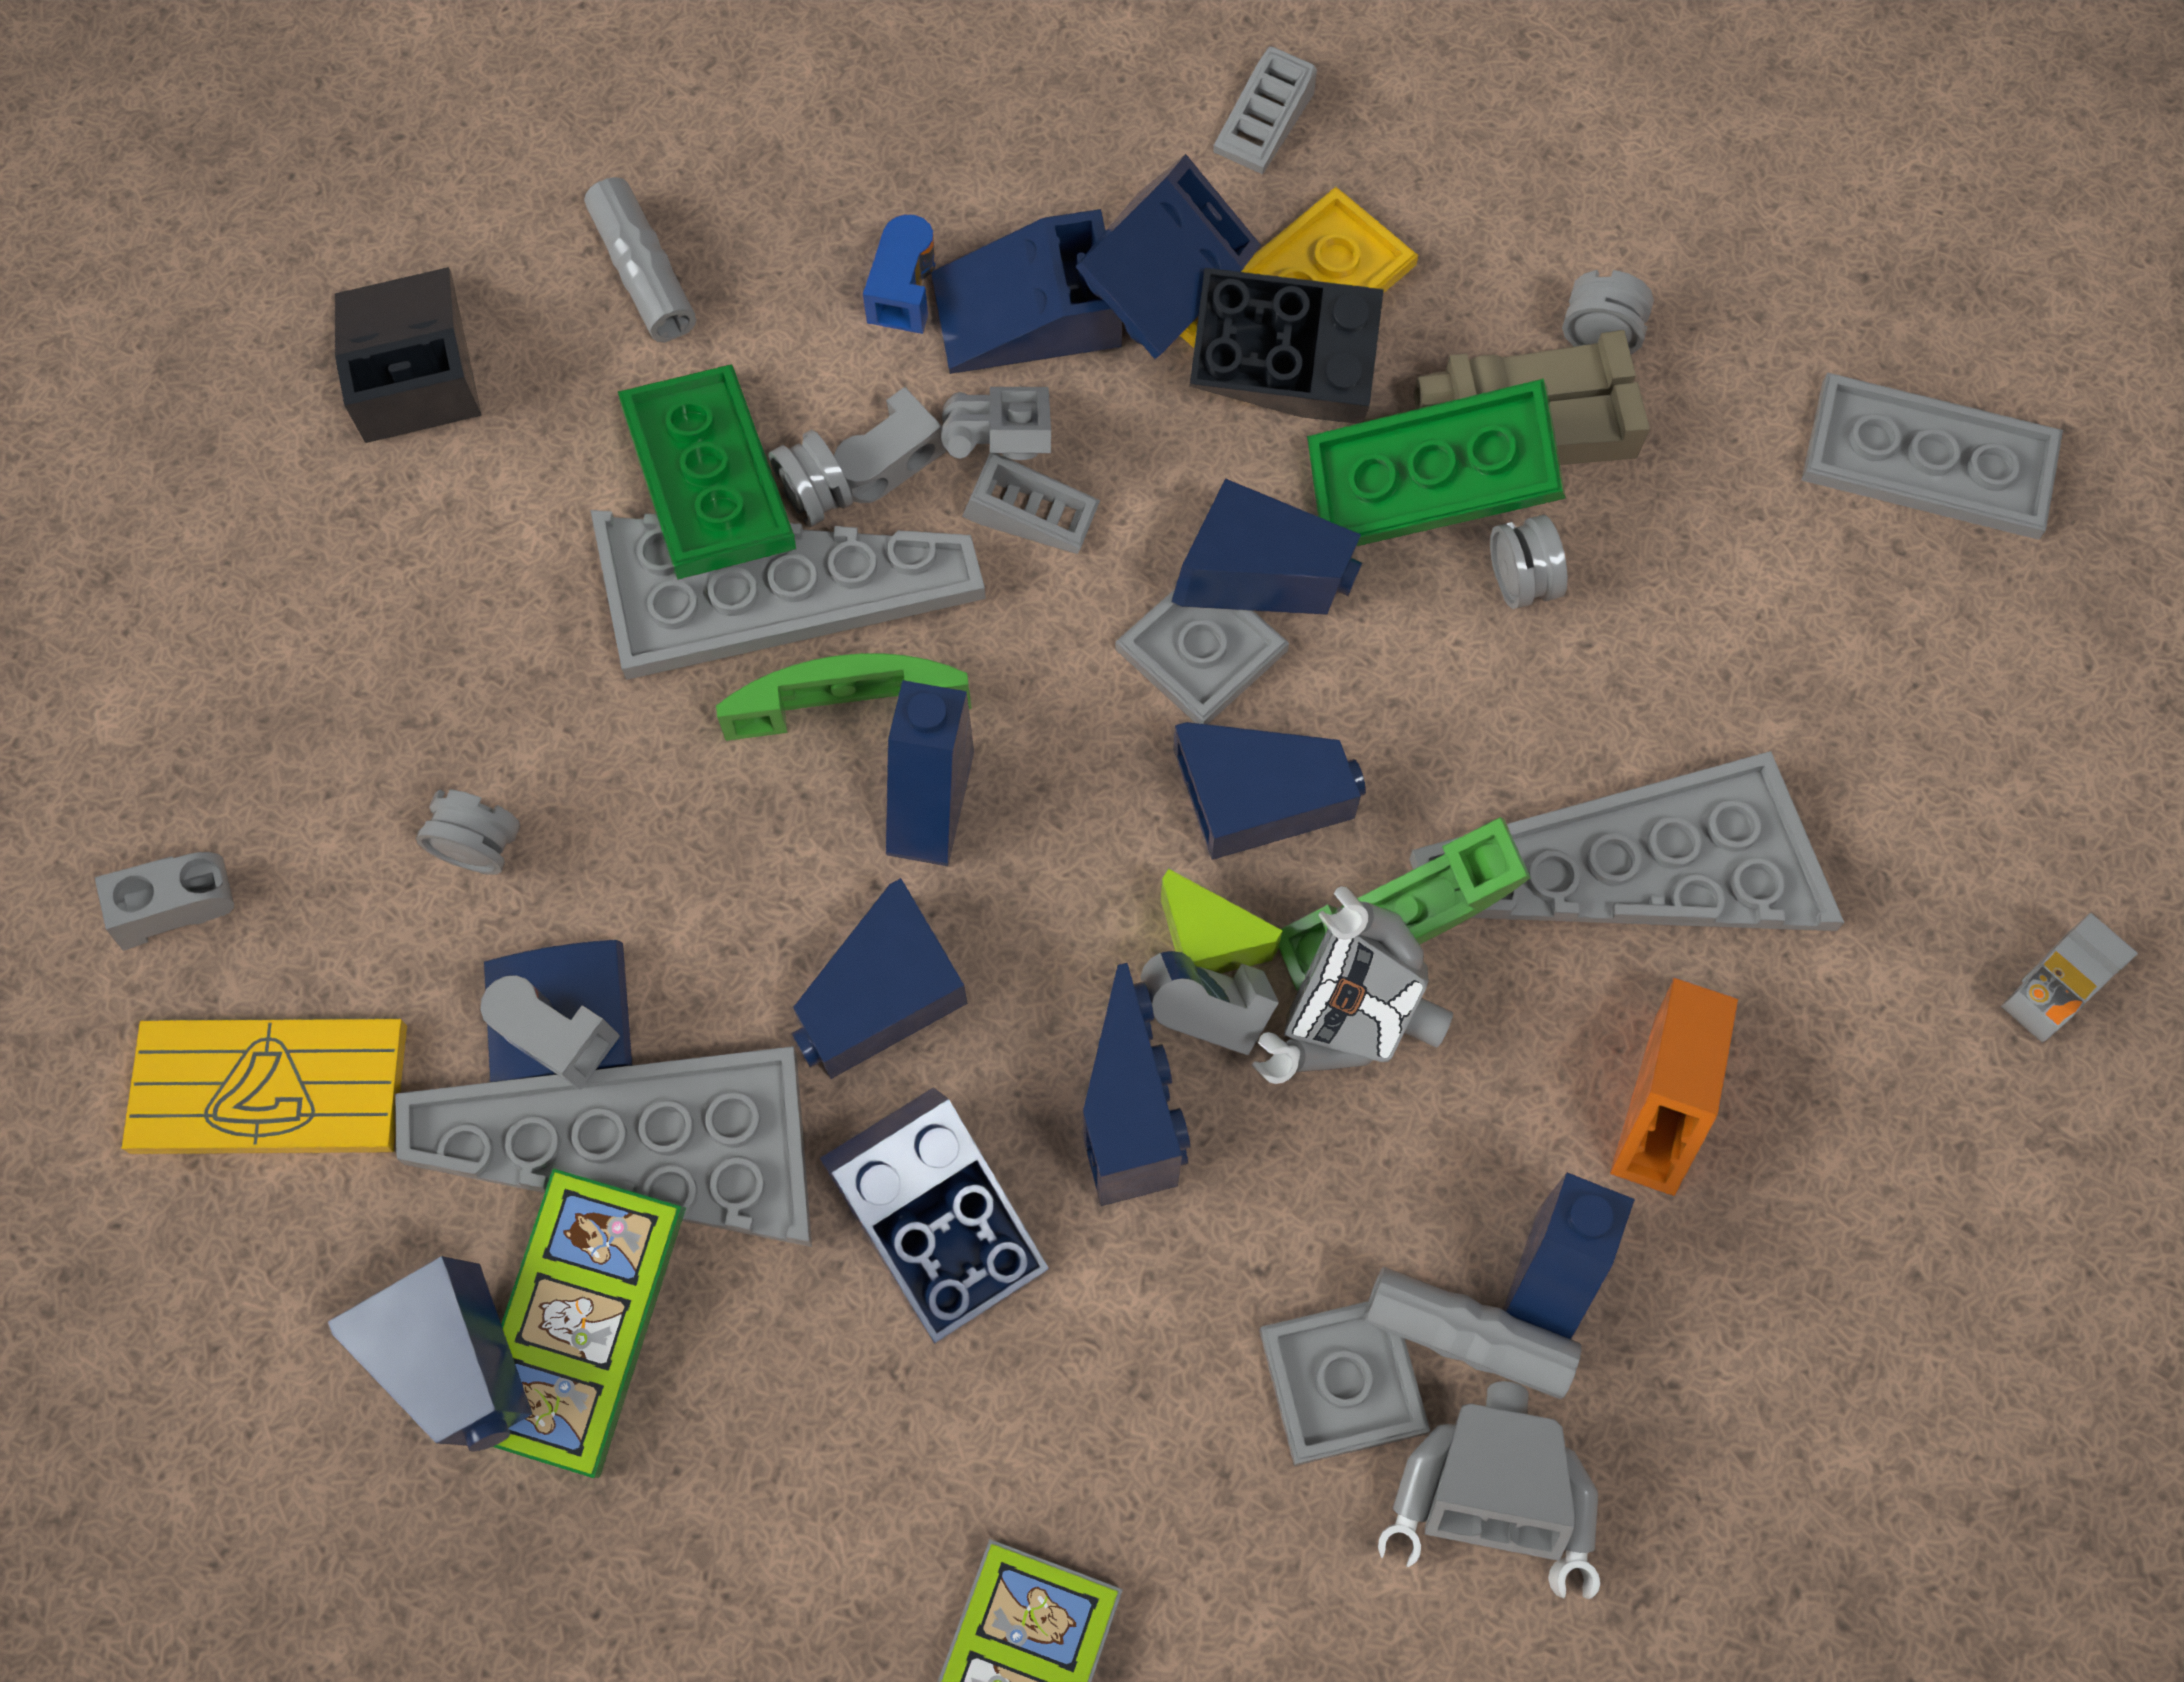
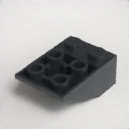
(1288, 344)
(403, 356)

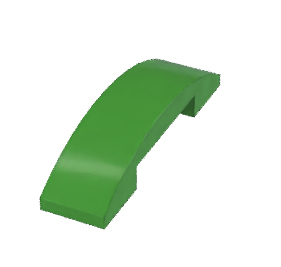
(761, 705)
(1430, 898)

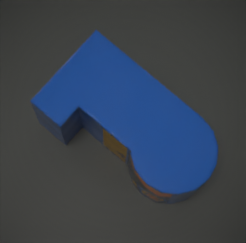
(894, 287)

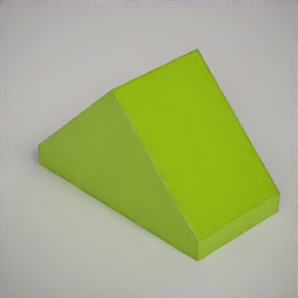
(1213, 929)

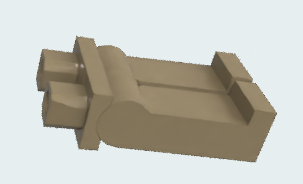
(1589, 388)

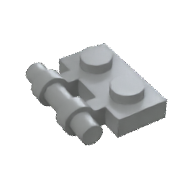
(1008, 419)

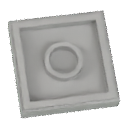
(1201, 654)
(1341, 1384)

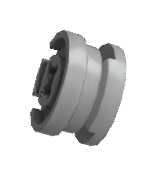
(1608, 306)
(811, 477)
(1528, 561)
(468, 832)

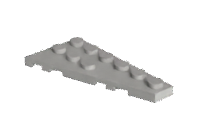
(797, 595)
(1673, 853)
(682, 1131)

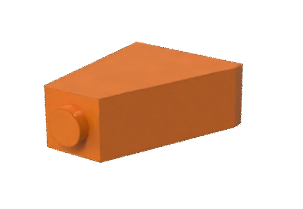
(1676, 1087)

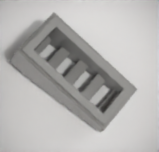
(1278, 77)
(1005, 517)

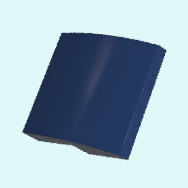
(568, 977)

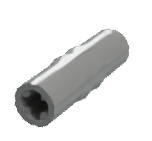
(640, 259)
(1473, 1333)

